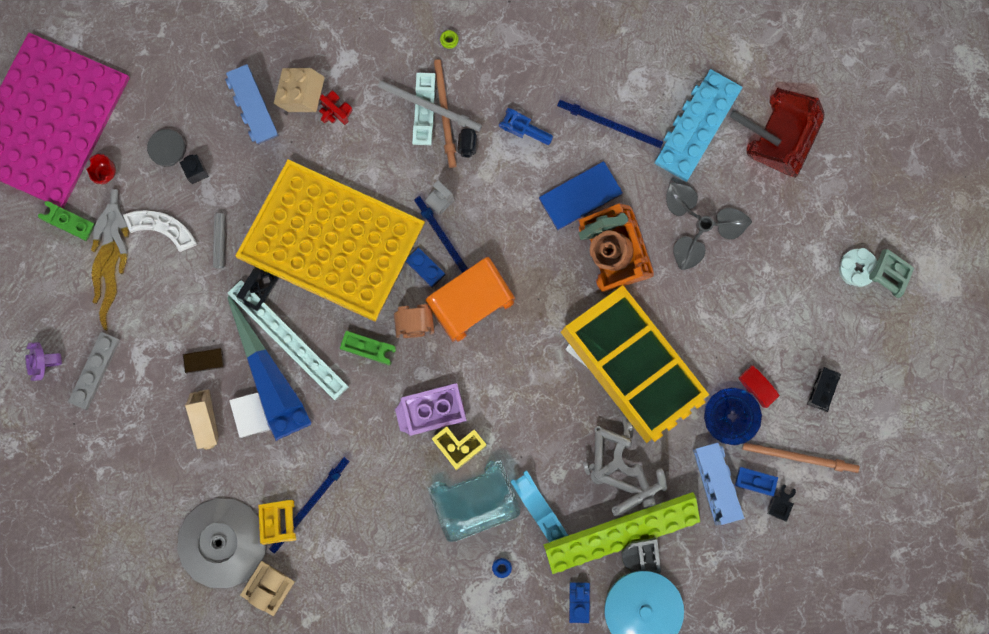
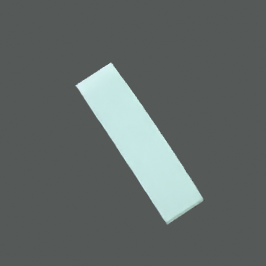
(424, 117)

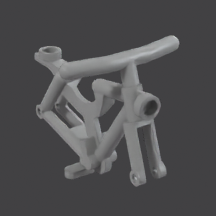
(601, 474)

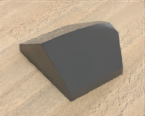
(642, 556)

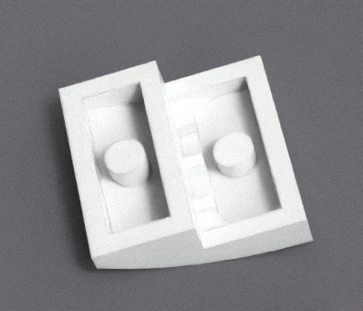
(249, 415)

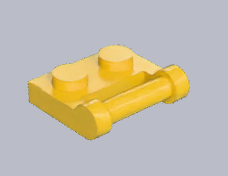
(271, 523)

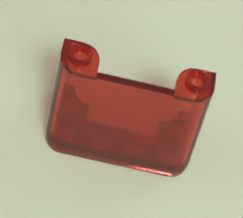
(796, 122)

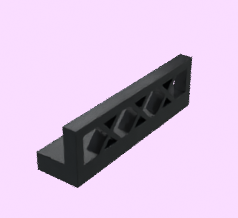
(253, 282)

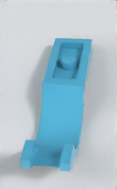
(538, 508)

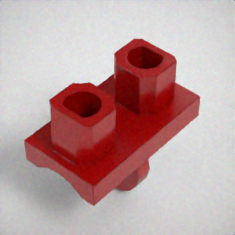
(341, 113)

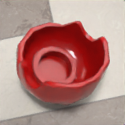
(101, 169)

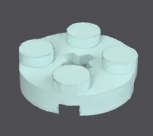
(847, 265)

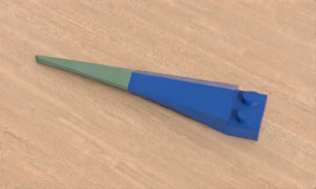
(279, 401)

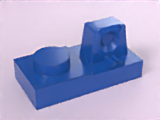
(579, 602)

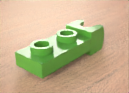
(67, 221)
(366, 347)

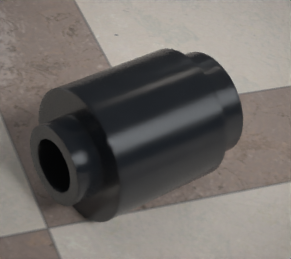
(467, 142)

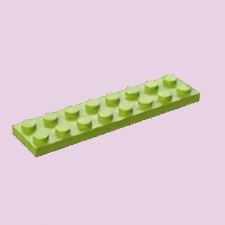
(618, 533)

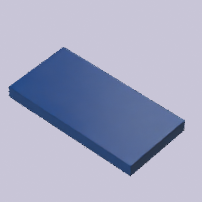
(580, 195)

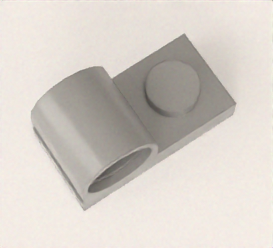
(440, 198)

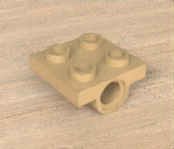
(267, 588)

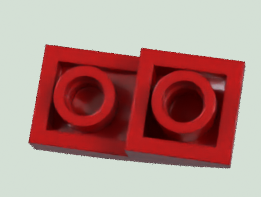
(758, 385)

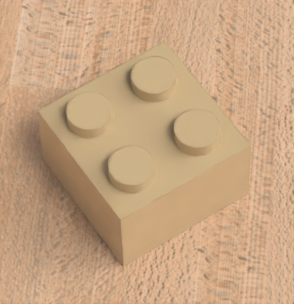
(299, 90)

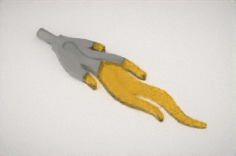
(112, 248)

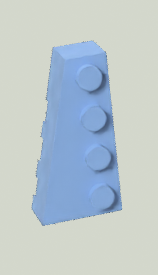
(718, 484)

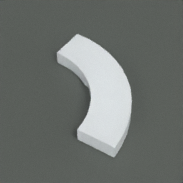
(161, 223)

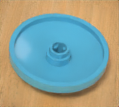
(644, 605)

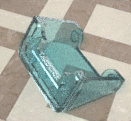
(475, 503)

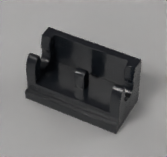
(824, 389)

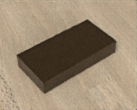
(203, 360)

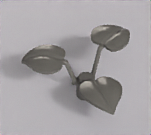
(686, 250)

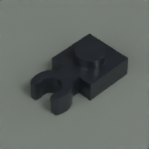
(780, 506)

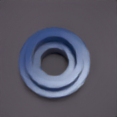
(501, 574)

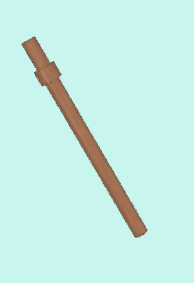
(450, 148)
(838, 465)

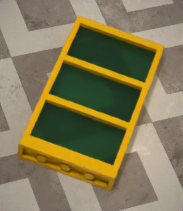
(635, 364)

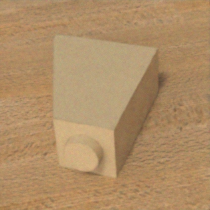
(202, 419)

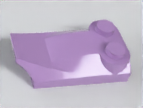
(431, 410)

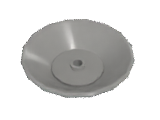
(240, 537)

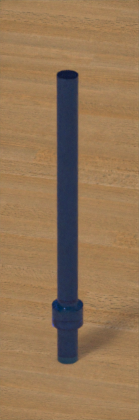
(577, 110)
(428, 214)
(334, 474)

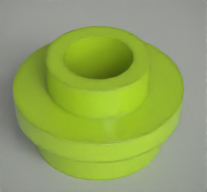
(449, 34)

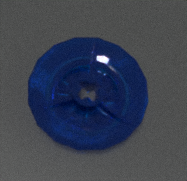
(742, 405)

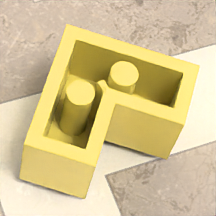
(457, 451)

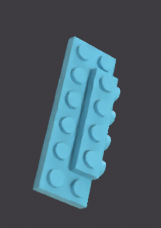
(697, 125)

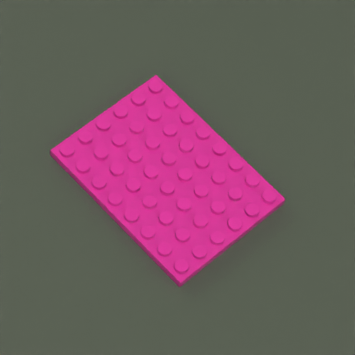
(53, 117)

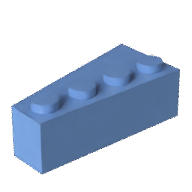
(252, 104)

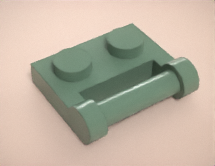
(602, 224)
(895, 268)

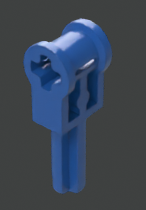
(521, 125)

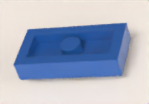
(425, 267)
(756, 481)

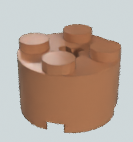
(611, 240)
(414, 321)

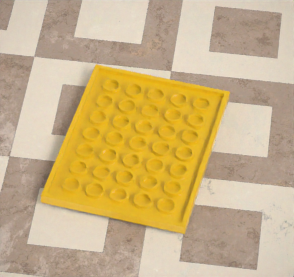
(330, 240)

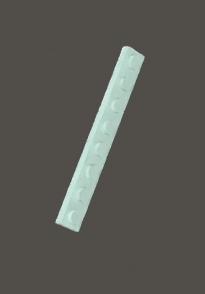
(291, 344)

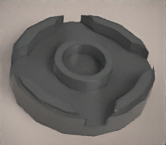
(166, 147)

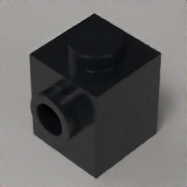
(193, 168)

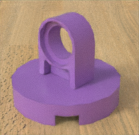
(37, 361)

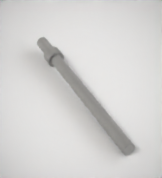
(461, 119)

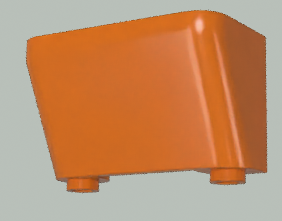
(639, 266)
(470, 298)

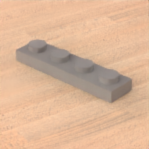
(94, 371)

